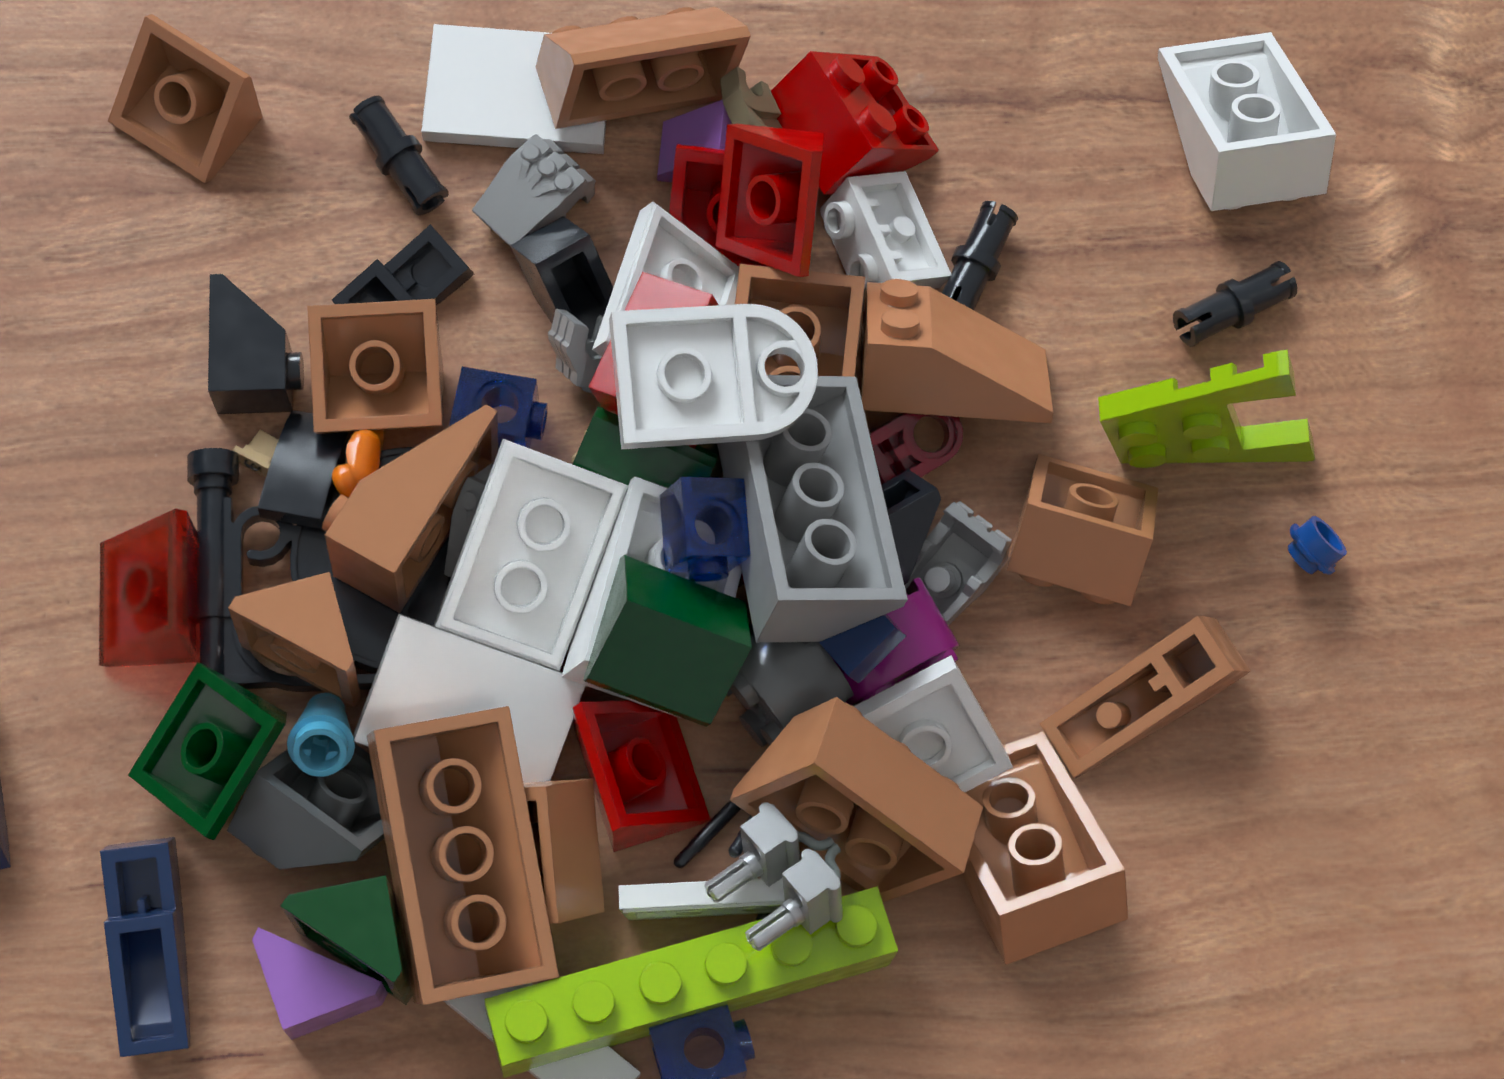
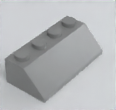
(816, 521)

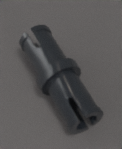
(398, 155)
(978, 258)
(1235, 303)

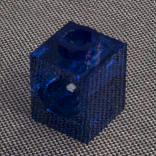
(497, 389)
(720, 506)
(671, 1038)

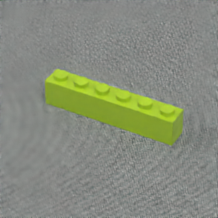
(683, 979)

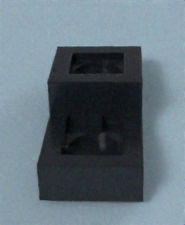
(418, 272)
(301, 473)

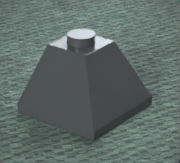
(310, 818)

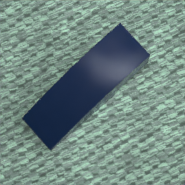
(146, 946)

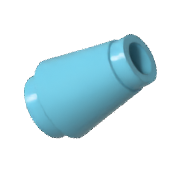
(322, 737)

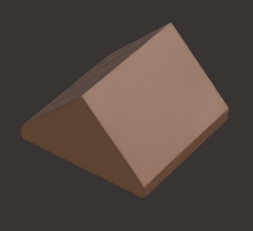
(184, 100)
(375, 366)
(300, 632)

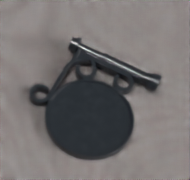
(221, 578)

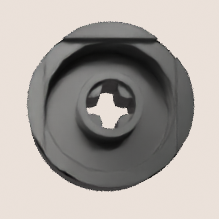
(783, 682)

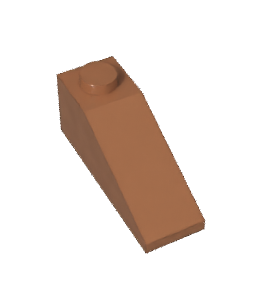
(1145, 695)

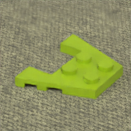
(1200, 423)

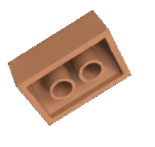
(638, 64)
(870, 794)

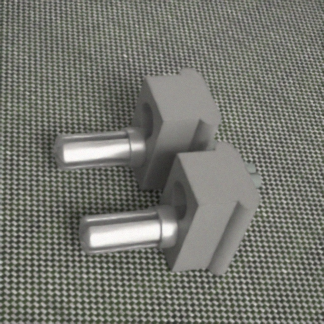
(773, 853)

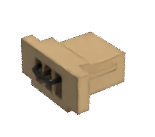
(258, 453)

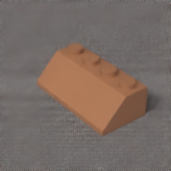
(462, 855)

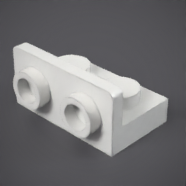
(883, 231)

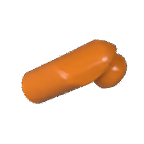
(362, 457)

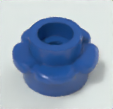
(1316, 546)

